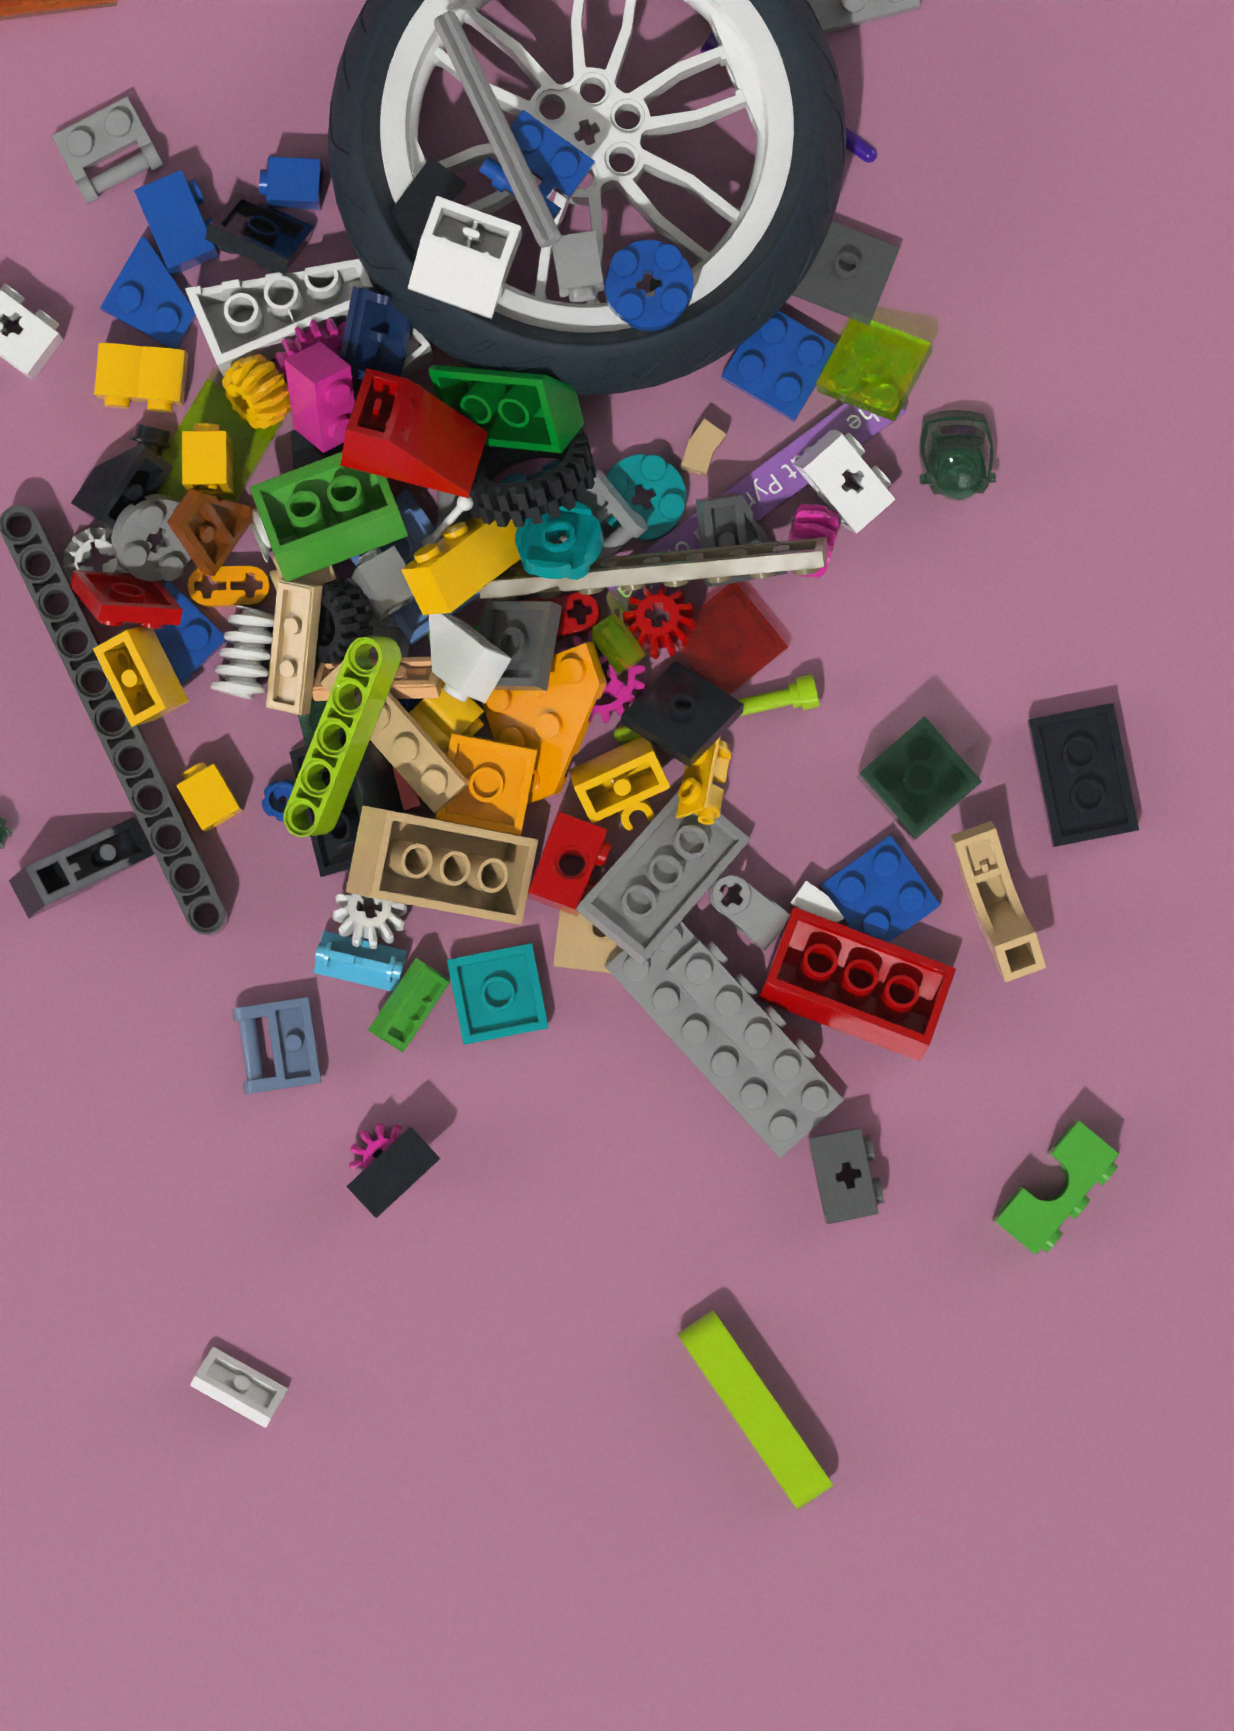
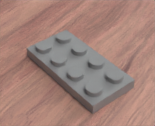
(661, 879)

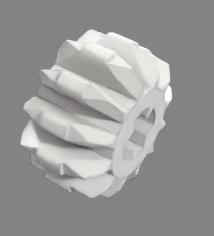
(354, 919)

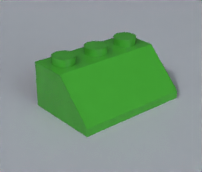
(326, 515)

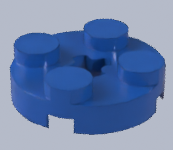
(664, 264)

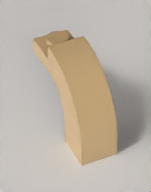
(996, 903)

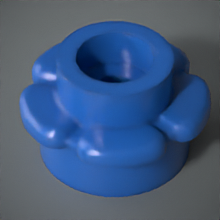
(272, 794)

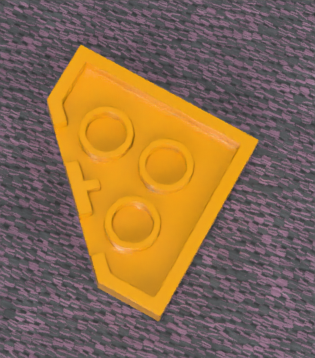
(550, 719)

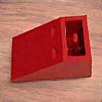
(411, 436)

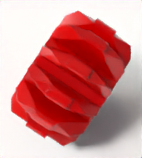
(659, 604)

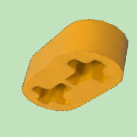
(229, 597)

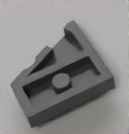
(728, 522)

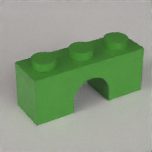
(1084, 1162)

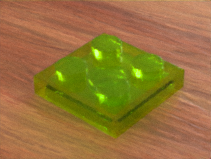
(874, 368)

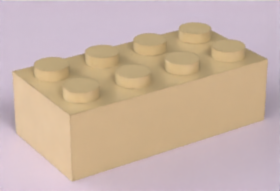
(441, 865)

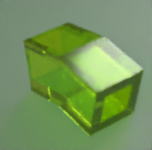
(617, 644)

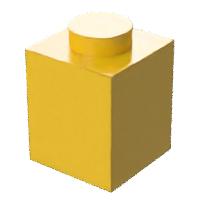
(208, 796)

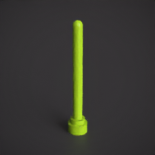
(799, 694)

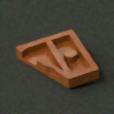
(209, 528)

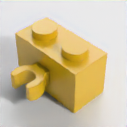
(620, 781)

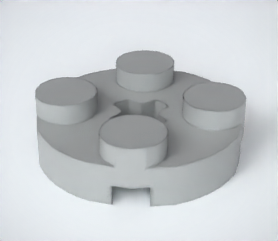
(131, 544)

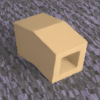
(701, 448)

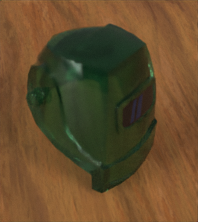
(956, 454)

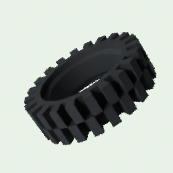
(535, 496)

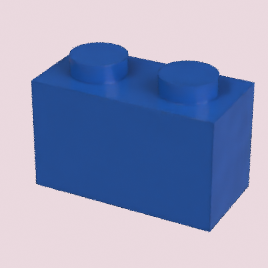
(176, 221)

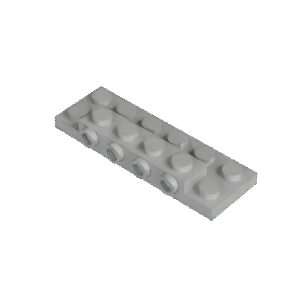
(730, 1037)

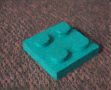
(497, 994)

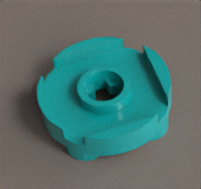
(666, 483)
(565, 559)

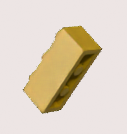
(460, 564)

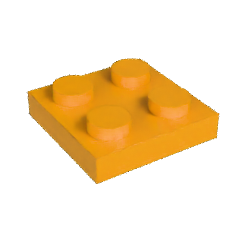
(498, 784)

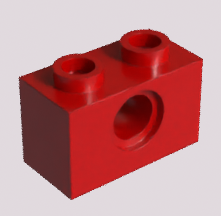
(568, 838)

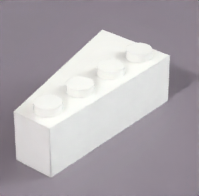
(263, 311)

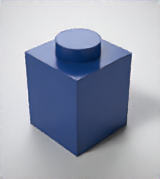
(292, 183)

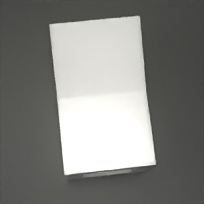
(816, 902)

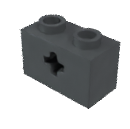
(837, 1200)

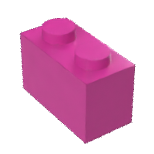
(320, 395)

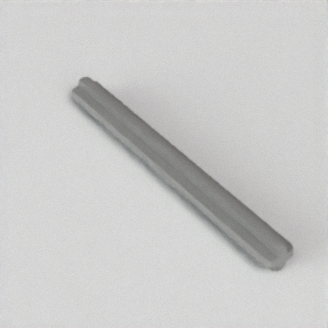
(497, 129)

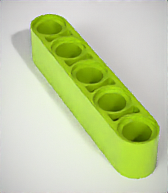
(325, 746)
(755, 1409)

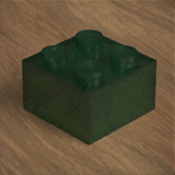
(918, 778)

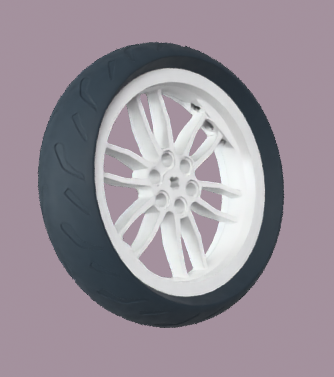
(778, 75)

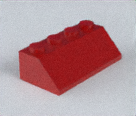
(857, 984)

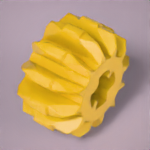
(257, 391)

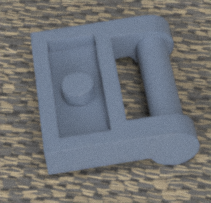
(291, 1042)

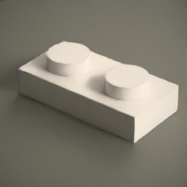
(239, 1387)

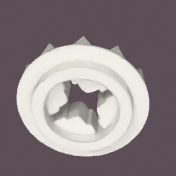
(80, 550)

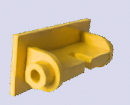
(697, 792)

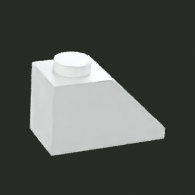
(464, 658)

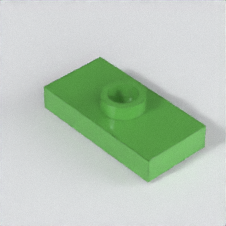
(409, 1005)

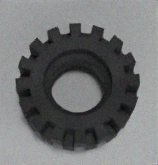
(340, 621)

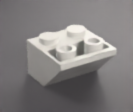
(464, 257)

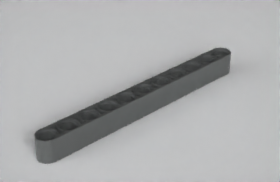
(98, 705)

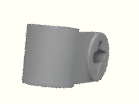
(755, 913)

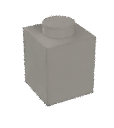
(578, 266)
(383, 582)

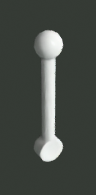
(463, 504)

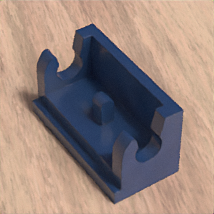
(374, 333)

